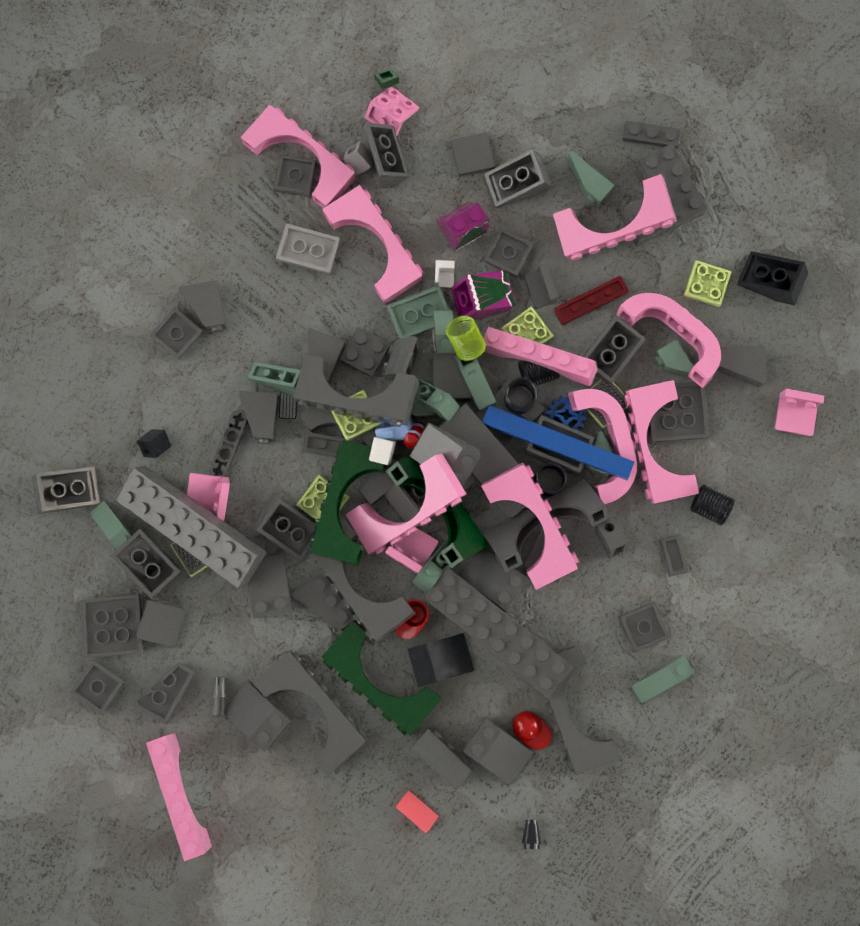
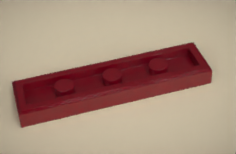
(591, 300)

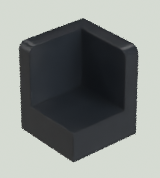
(154, 443)

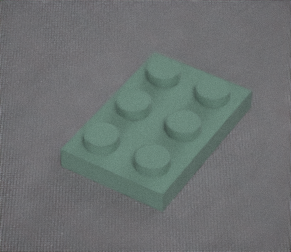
(415, 313)

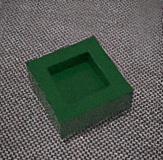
(386, 78)

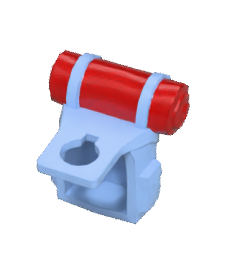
(409, 433)

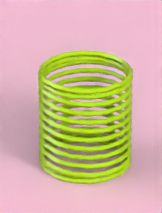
(466, 338)

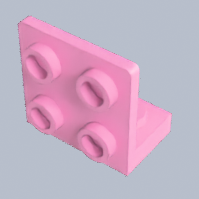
(390, 109)
(797, 412)
(209, 492)
(413, 550)

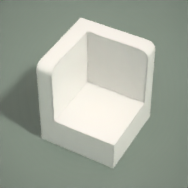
(444, 273)
(382, 451)

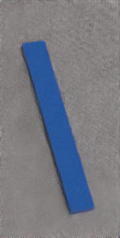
(558, 442)

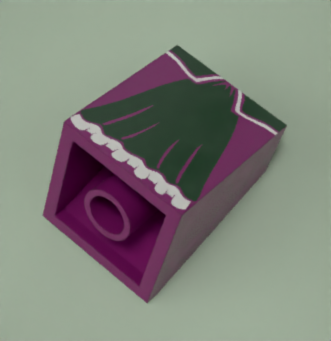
(464, 225)
(483, 295)

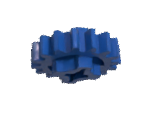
(573, 417)

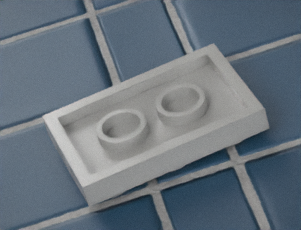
(308, 249)

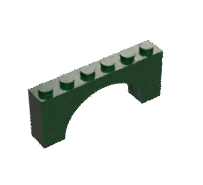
(463, 535)
(330, 537)
(404, 711)

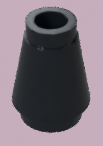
(531, 835)

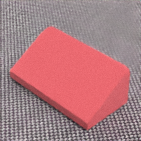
(417, 811)

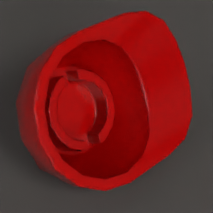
(416, 623)
(531, 730)

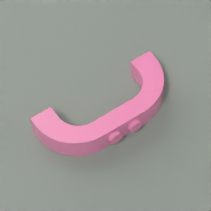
(683, 324)
(619, 433)

